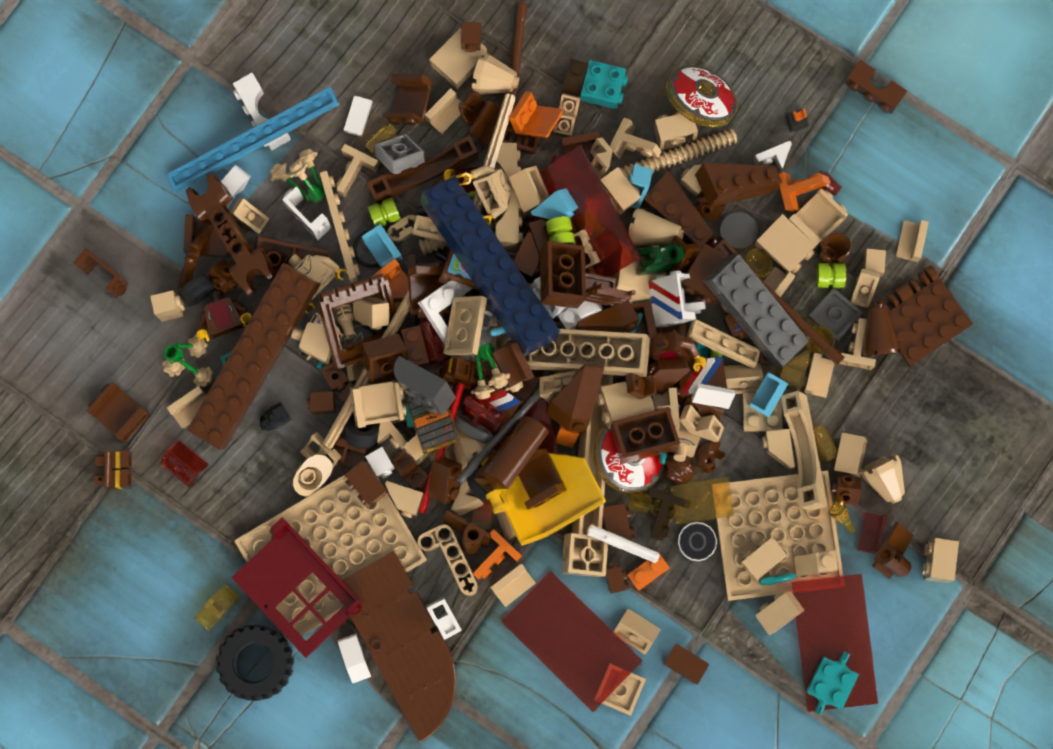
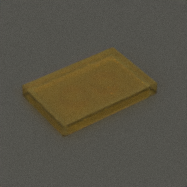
(709, 500)

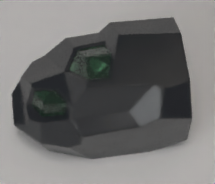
(274, 417)

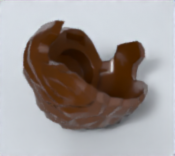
(471, 107)
(835, 248)
(707, 453)
(679, 472)

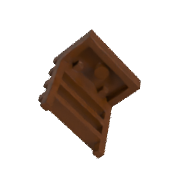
(603, 290)

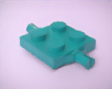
(832, 683)

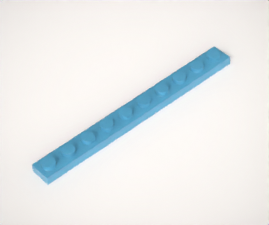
(253, 139)

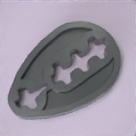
(464, 424)

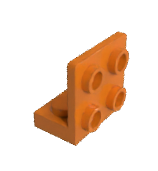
(533, 119)
(397, 280)

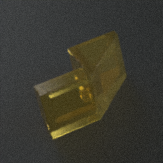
(216, 607)

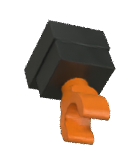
(797, 120)

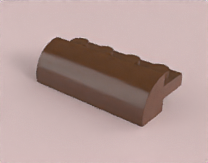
(512, 454)

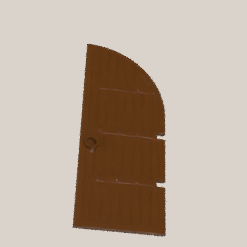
(401, 643)

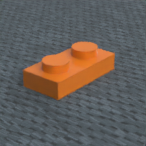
(647, 572)

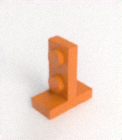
(791, 189)
(497, 556)

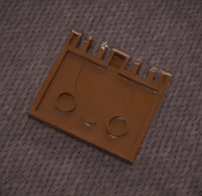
(925, 318)

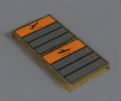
(431, 429)

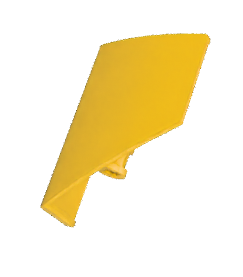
(538, 523)

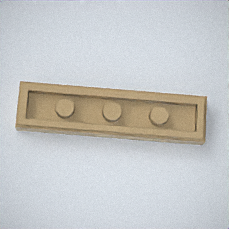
(723, 343)

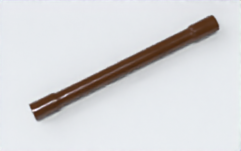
(520, 18)
(829, 350)

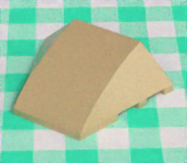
(629, 280)

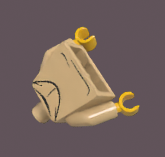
(492, 189)
(318, 268)

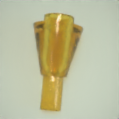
(840, 513)

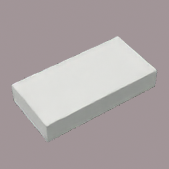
(358, 116)
(713, 396)

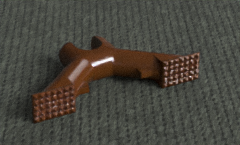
(194, 253)

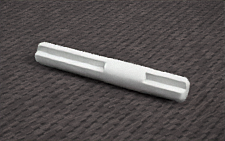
(623, 543)

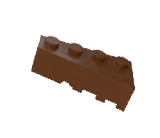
(736, 182)
(671, 203)

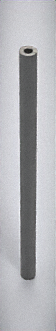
(498, 437)

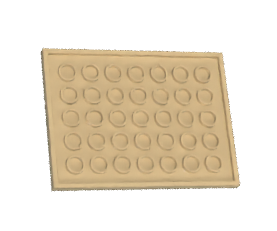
(343, 536)

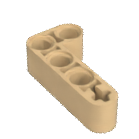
(454, 561)

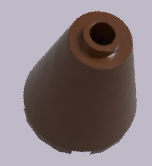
(879, 333)

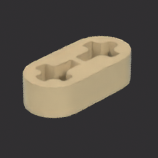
(399, 226)

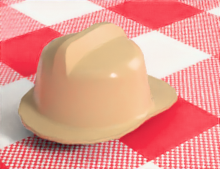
(312, 475)

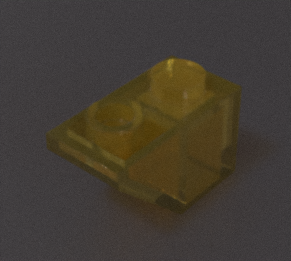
(795, 371)

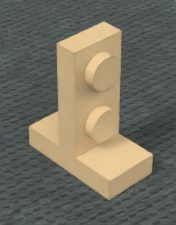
(624, 140)
(353, 167)
(855, 348)

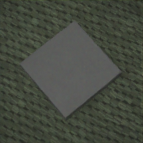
(835, 313)

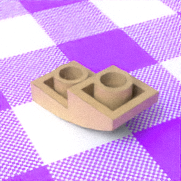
(569, 105)

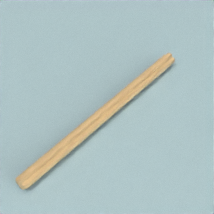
(497, 139)
(347, 408)

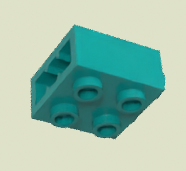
(604, 85)

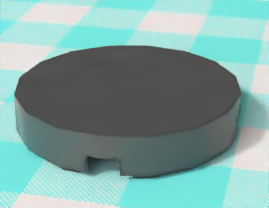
(739, 230)

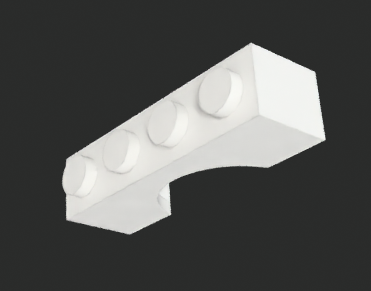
(250, 93)

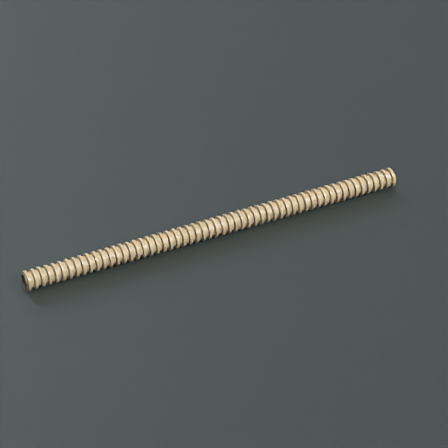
(664, 160)

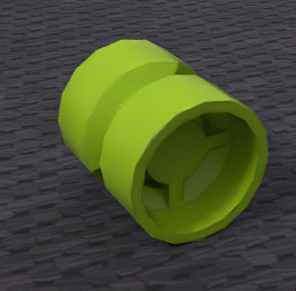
(384, 212)
(560, 229)
(830, 275)

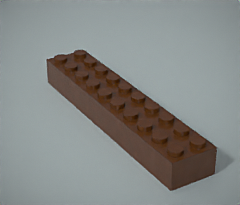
(253, 356)

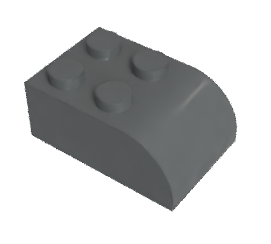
(423, 387)

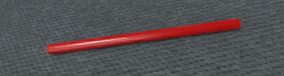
(440, 452)

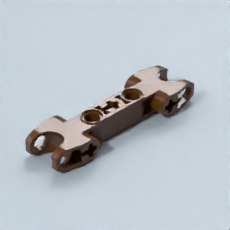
(248, 261)

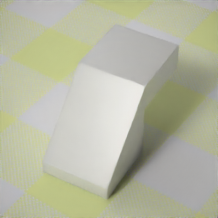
(235, 181)
(354, 658)

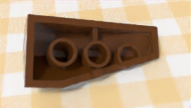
(281, 251)
(576, 401)

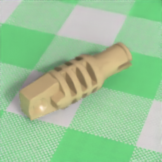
(344, 318)

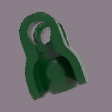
(659, 258)

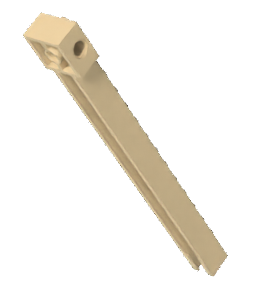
(581, 552)

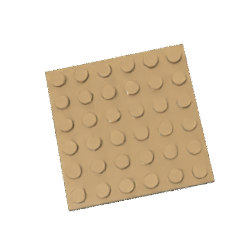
(773, 510)

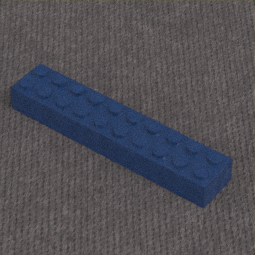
(489, 265)

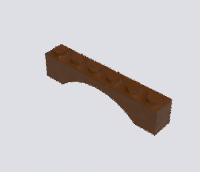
(452, 157)

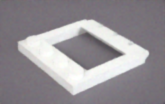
(440, 300)

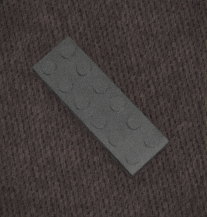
(756, 310)

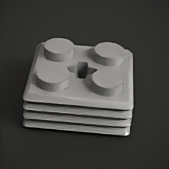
(399, 153)

